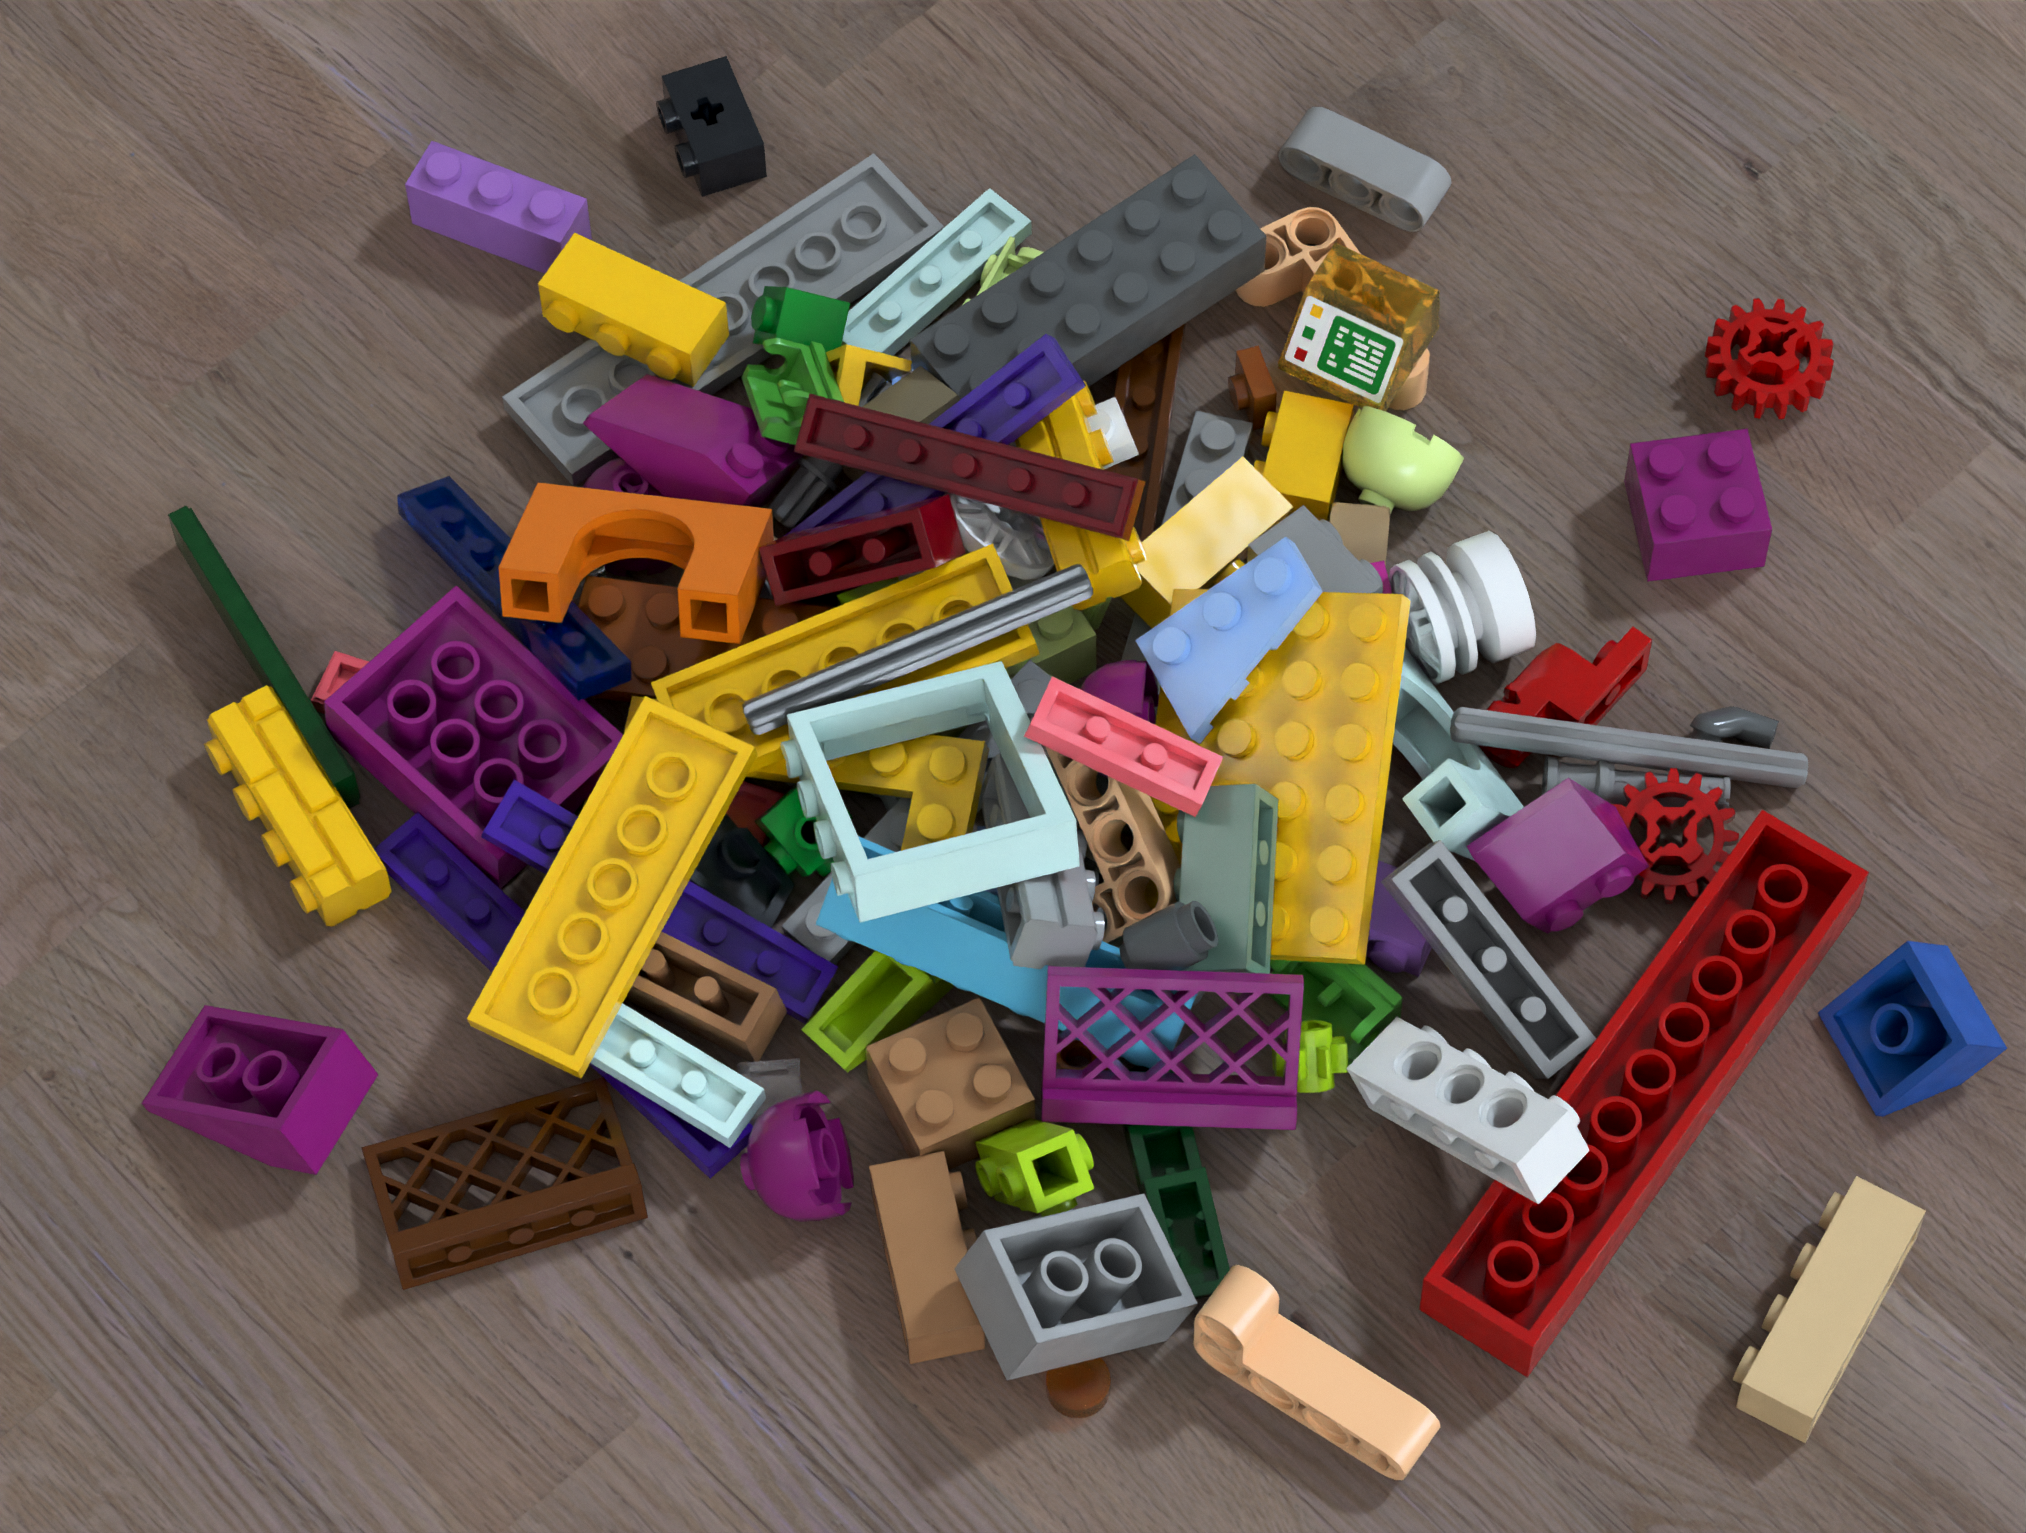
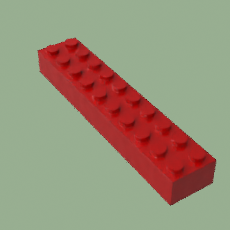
(1648, 1089)

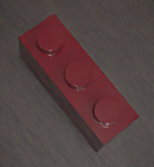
(862, 550)

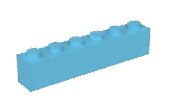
(968, 947)

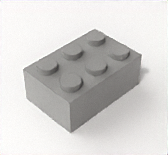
(1075, 1286)

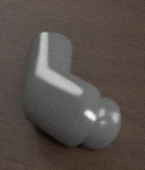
(1734, 723)

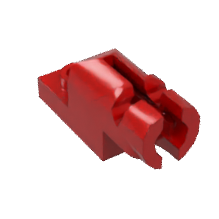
(1570, 688)

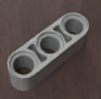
(1365, 169)

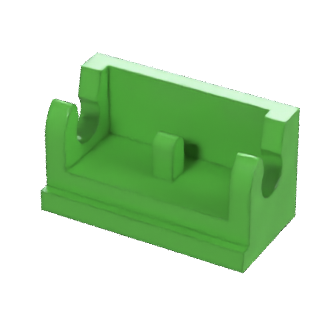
(782, 393)
(1345, 996)

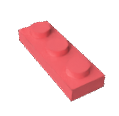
(1123, 746)

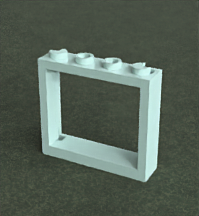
(949, 866)

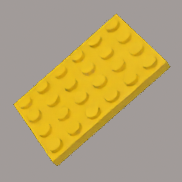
(1321, 741)

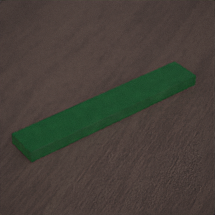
(260, 648)

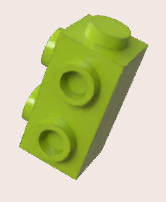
(1035, 1167)

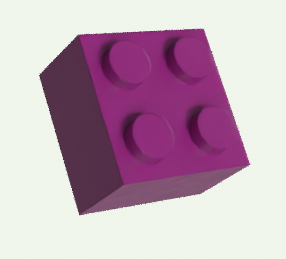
(1697, 505)

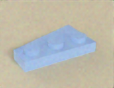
(1224, 633)

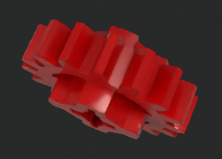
(1769, 358)
(1690, 856)

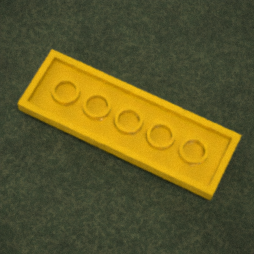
(720, 685)
(612, 887)

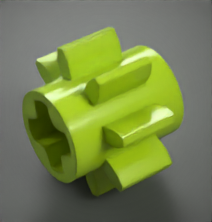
(1318, 1057)

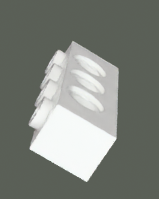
(1469, 1108)

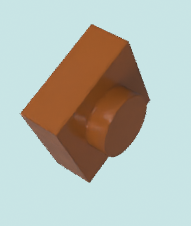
(1252, 386)

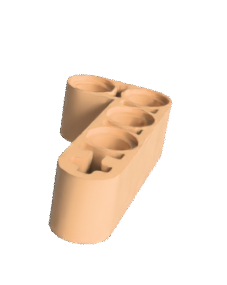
(1292, 266)
(1123, 872)
(1309, 1379)

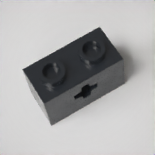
(713, 127)

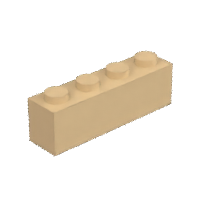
(1828, 1309)

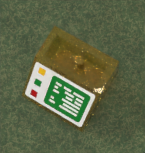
(1360, 329)

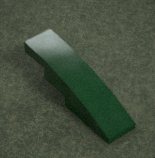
(1180, 1198)

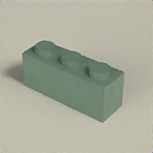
(1232, 874)

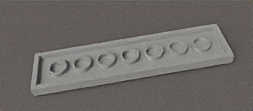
(826, 245)

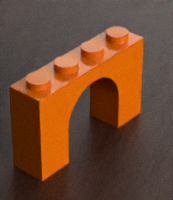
(579, 529)

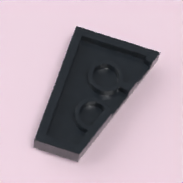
(743, 873)

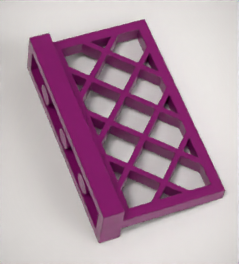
(1179, 1096)

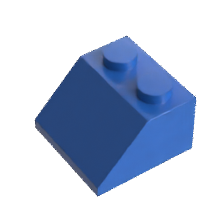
(1911, 1027)

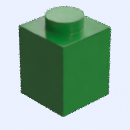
(799, 317)

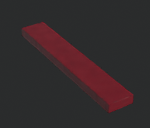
(970, 467)

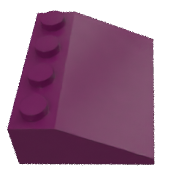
(461, 716)

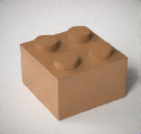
(949, 1083)

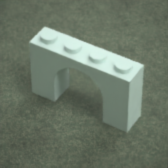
(1460, 786)

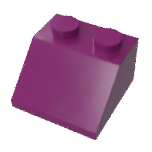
(1559, 856)

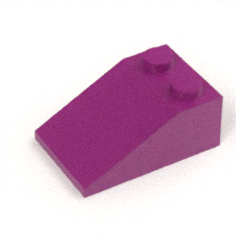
(693, 444)
(264, 1086)

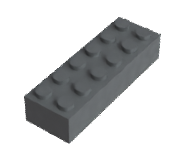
(1106, 285)

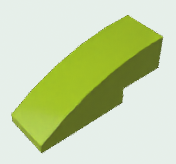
(872, 1006)

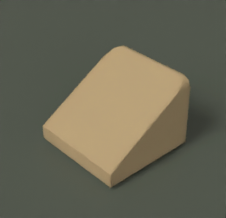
(1362, 529)

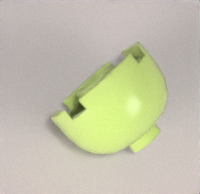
(1395, 462)

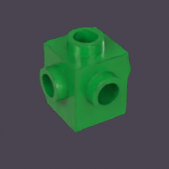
(783, 827)

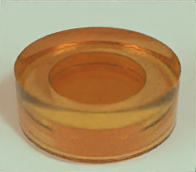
(1079, 1388)

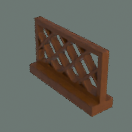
(515, 1219)

